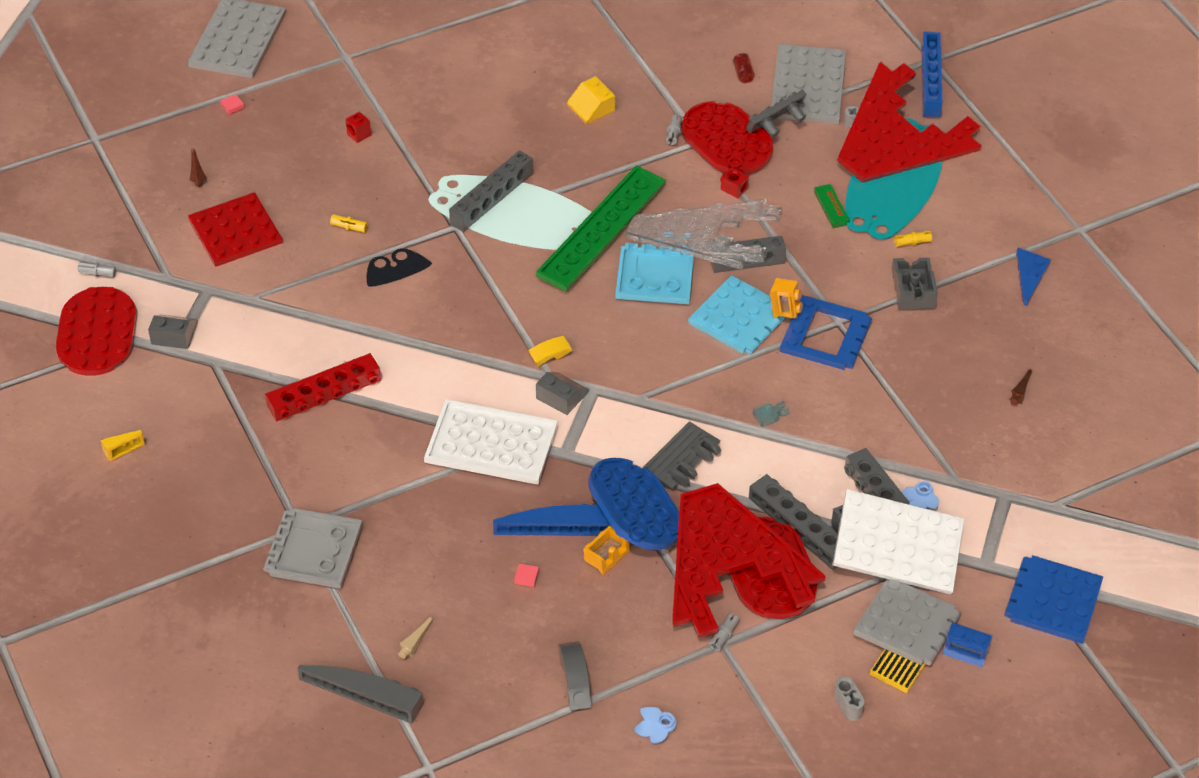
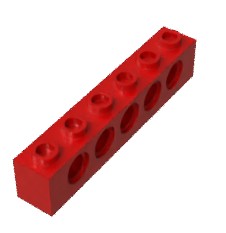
(323, 387)

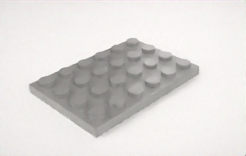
(237, 37)
(815, 71)

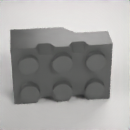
(914, 284)

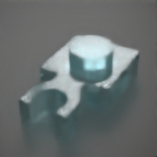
(768, 414)

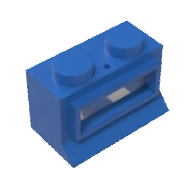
(967, 644)

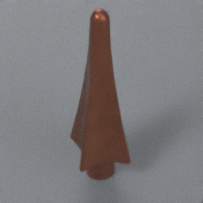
(197, 174)
(1019, 391)

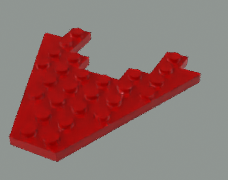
(887, 143)
(724, 537)

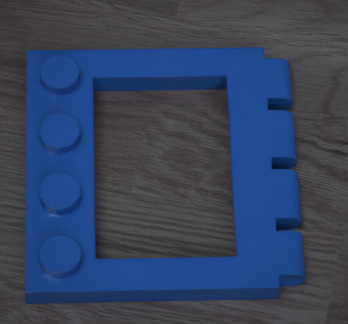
(851, 343)

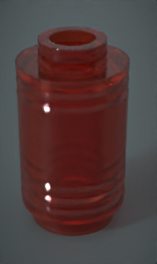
(743, 68)

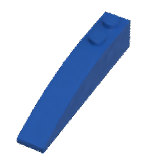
(554, 521)

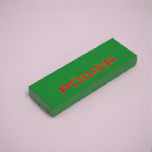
(831, 206)

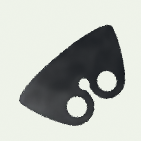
(411, 265)

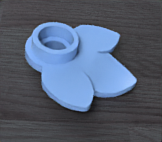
(921, 499)
(653, 724)

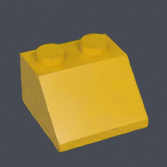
(592, 100)

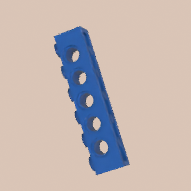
(931, 74)

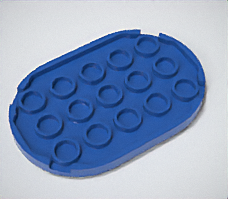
(635, 503)

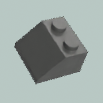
(171, 331)
(559, 392)

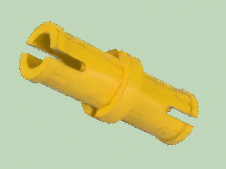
(358, 225)
(913, 238)

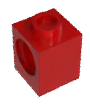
(358, 127)
(734, 182)

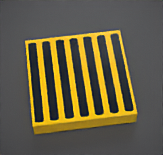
(896, 670)

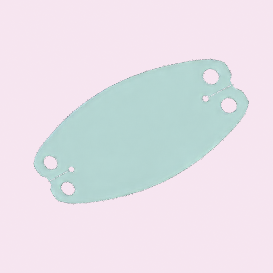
(524, 217)

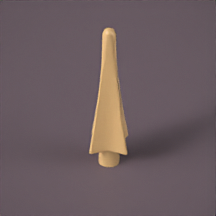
(411, 643)

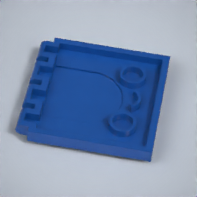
(1053, 598)

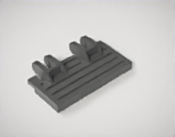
(682, 456)

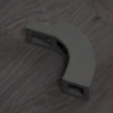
(576, 674)

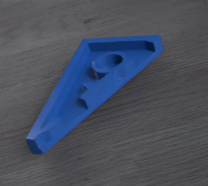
(1031, 271)

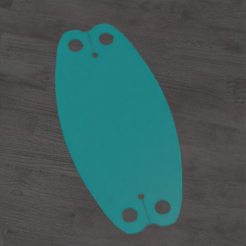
(891, 198)

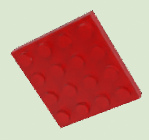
(235, 229)

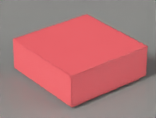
(232, 104)
(526, 575)

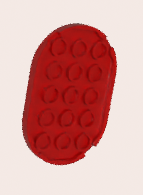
(722, 138)
(96, 330)
(770, 596)

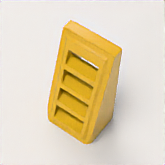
(122, 444)

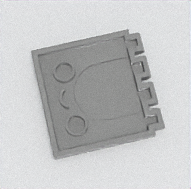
(313, 547)
(907, 622)

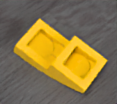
(548, 349)

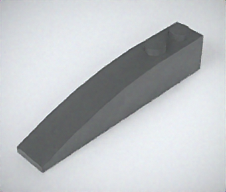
(366, 689)

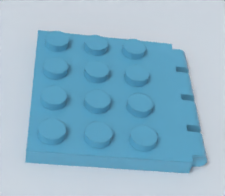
(654, 274)
(737, 315)

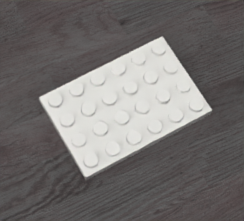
(491, 441)
(898, 542)

